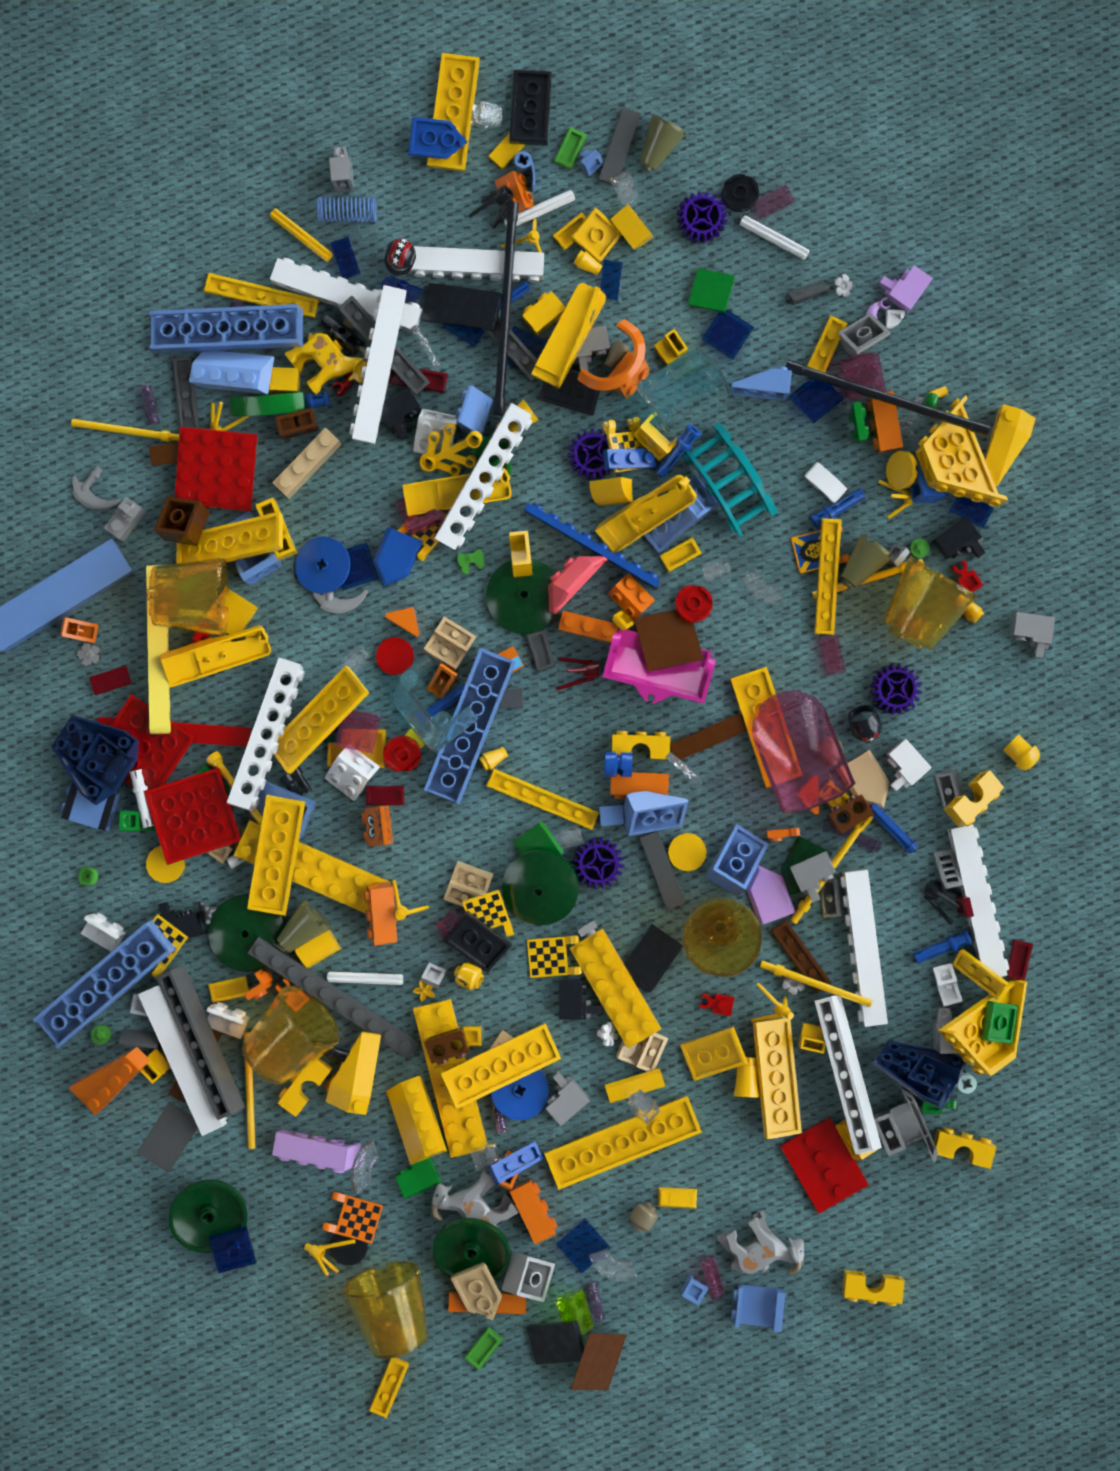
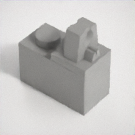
(341, 170)
(595, 344)
(125, 519)
(1035, 628)
(811, 871)
(939, 1044)
(569, 1101)

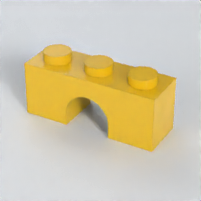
(271, 506)
(658, 744)
(985, 789)
(293, 1098)
(981, 1150)
(889, 1290)

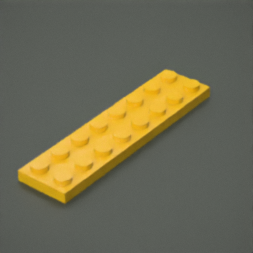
(317, 870)
(462, 1125)
(622, 1143)

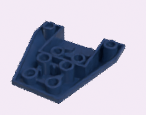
(95, 756)
(922, 1071)

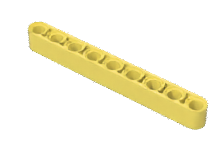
(158, 684)

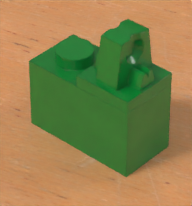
(419, 1178)

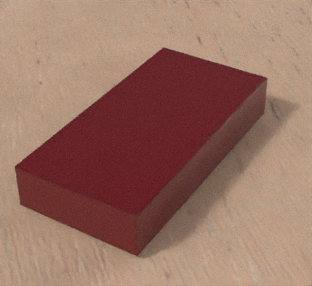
(110, 680)
(385, 795)
(965, 903)
(1019, 959)

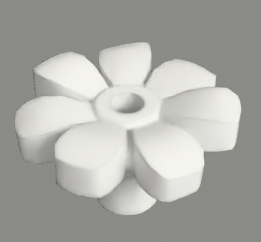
(607, 1034)

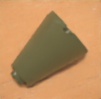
(659, 142)
(864, 562)
(302, 927)

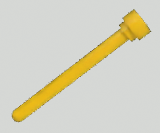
(216, 761)

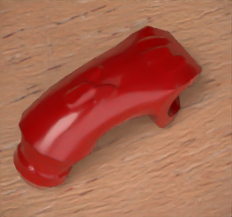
(345, 386)

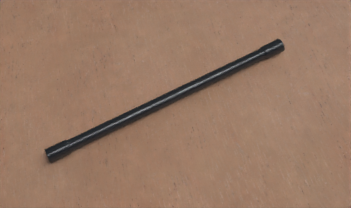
(512, 218)
(972, 425)

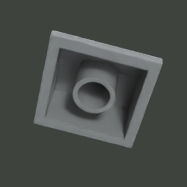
(863, 335)
(528, 1276)

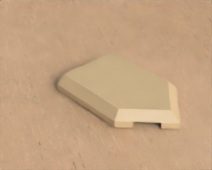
(869, 779)
(477, 1290)

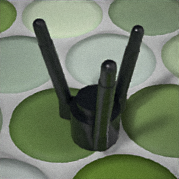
(501, 196)
(933, 890)

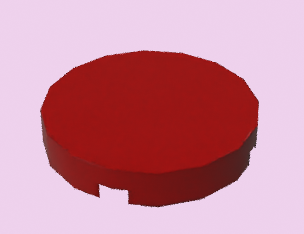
(693, 603)
(395, 656)
(402, 753)

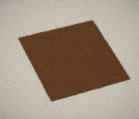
(667, 640)
(598, 1361)

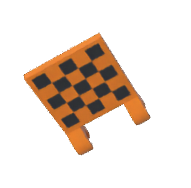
(357, 1218)

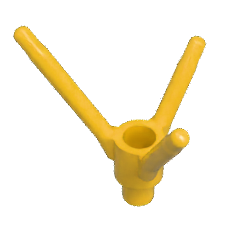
(532, 237)
(215, 419)
(906, 496)
(401, 911)
(780, 1009)
(319, 1251)

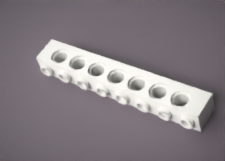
(523, 420)
(283, 669)

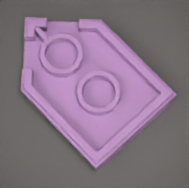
(769, 896)

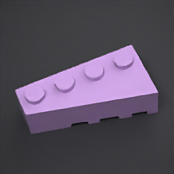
(315, 1150)

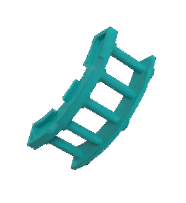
(744, 468)

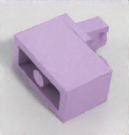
(908, 290)

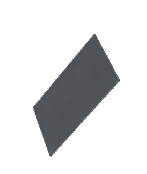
(168, 1137)

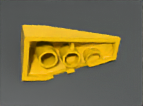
(1008, 437)
(354, 1081)

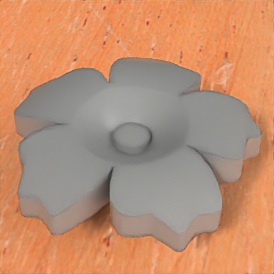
(843, 286)
(89, 654)
(792, 986)

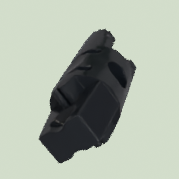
(341, 334)

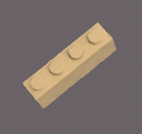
(307, 463)

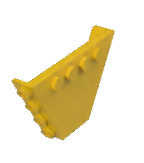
(955, 461)
(966, 1033)

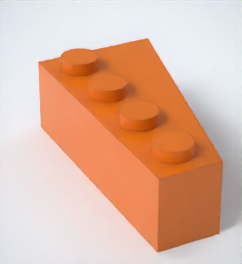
(105, 1083)

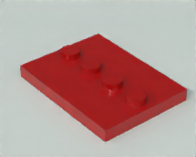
(824, 1165)

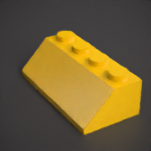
(416, 1120)

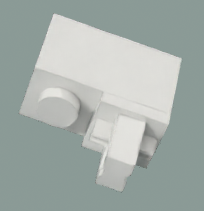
(909, 763)

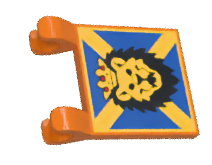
(807, 551)

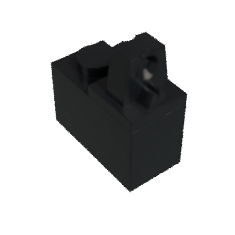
(397, 409)
(959, 536)
(188, 922)
(572, 1004)

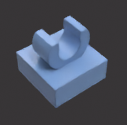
(591, 161)

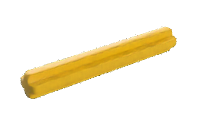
(301, 235)

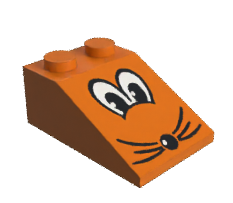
(378, 826)

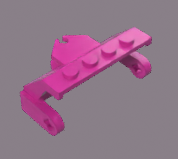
(628, 665)

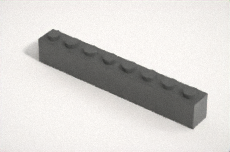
(200, 1042)

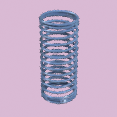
(370, 207)

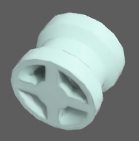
(963, 1082)

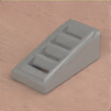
(958, 880)

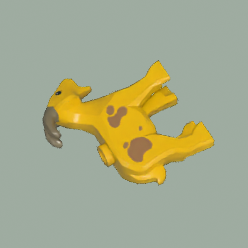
(329, 358)

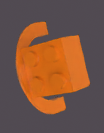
(628, 372)

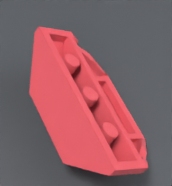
(571, 579)

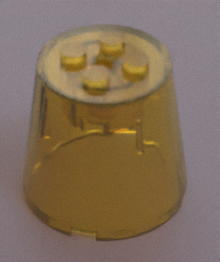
(190, 596)
(925, 605)
(723, 950)
(290, 1036)
(389, 1308)

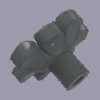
(205, 912)

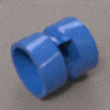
(618, 764)

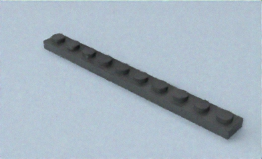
(333, 997)

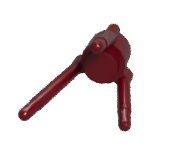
(590, 670)

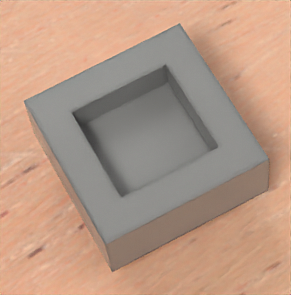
(898, 554)
(588, 929)
(433, 975)

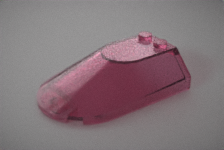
(800, 751)

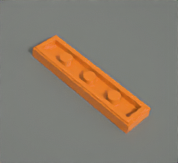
(508, 1305)

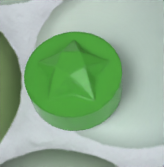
(919, 548)
(88, 876)
(101, 1034)

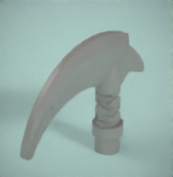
(85, 496)
(335, 605)

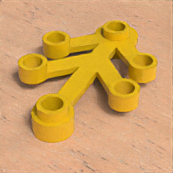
(448, 452)

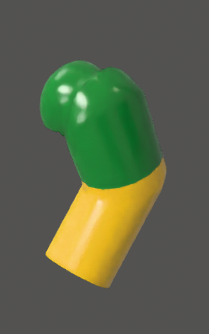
(934, 395)

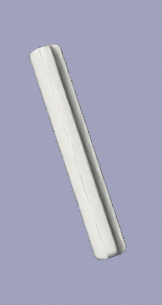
(544, 207)
(774, 237)
(365, 978)

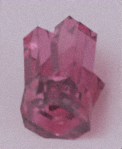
(446, 924)

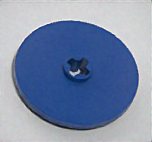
(327, 578)
(524, 1106)

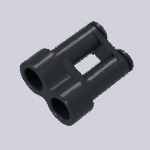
(289, 780)

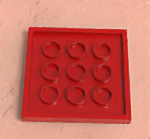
(216, 468)
(157, 752)
(192, 816)

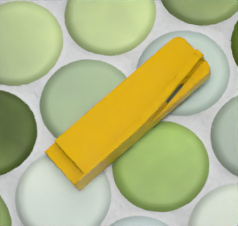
(569, 335)
(442, 492)
(646, 513)
(214, 655)

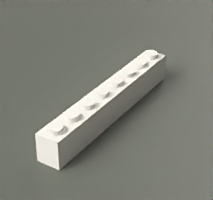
(475, 264)
(335, 291)
(379, 364)
(982, 925)
(864, 946)
(179, 1059)
(848, 1074)

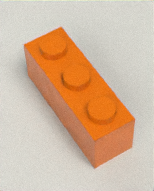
(885, 426)
(587, 627)
(639, 782)
(380, 913)
(533, 1211)

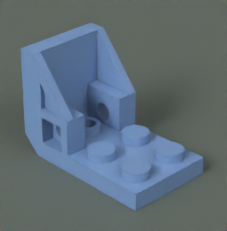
(671, 529)
(258, 566)

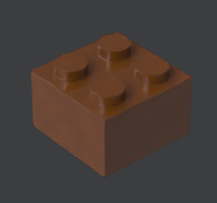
(181, 521)

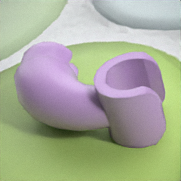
(876, 306)

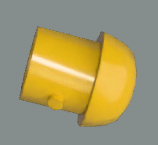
(1022, 753)

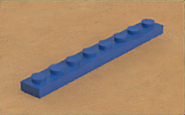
(585, 540)

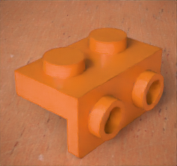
(517, 183)
(631, 596)
(265, 979)

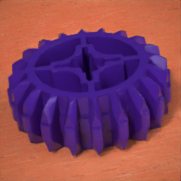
(707, 222)
(585, 449)
(902, 694)
(601, 880)

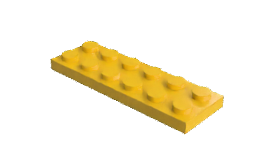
(455, 103)
(236, 540)
(751, 692)
(319, 718)
(276, 855)
(615, 988)
(500, 1066)
(777, 1078)

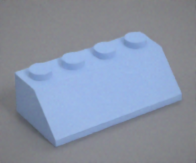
(232, 371)

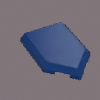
(434, 138)
(396, 556)

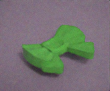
(476, 557)

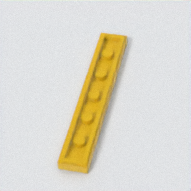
(258, 294)
(827, 576)
(542, 799)

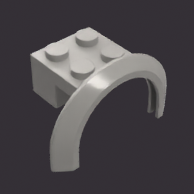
(903, 1126)

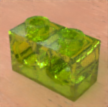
(575, 1307)

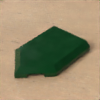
(800, 851)

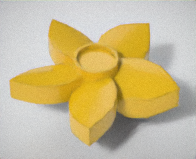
(424, 991)

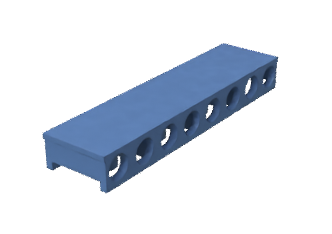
(226, 328)
(62, 593)
(483, 695)
(104, 983)

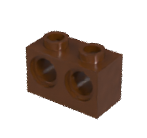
(297, 423)
(851, 817)
(445, 1041)

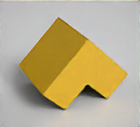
(671, 347)
(812, 1038)
(157, 1066)

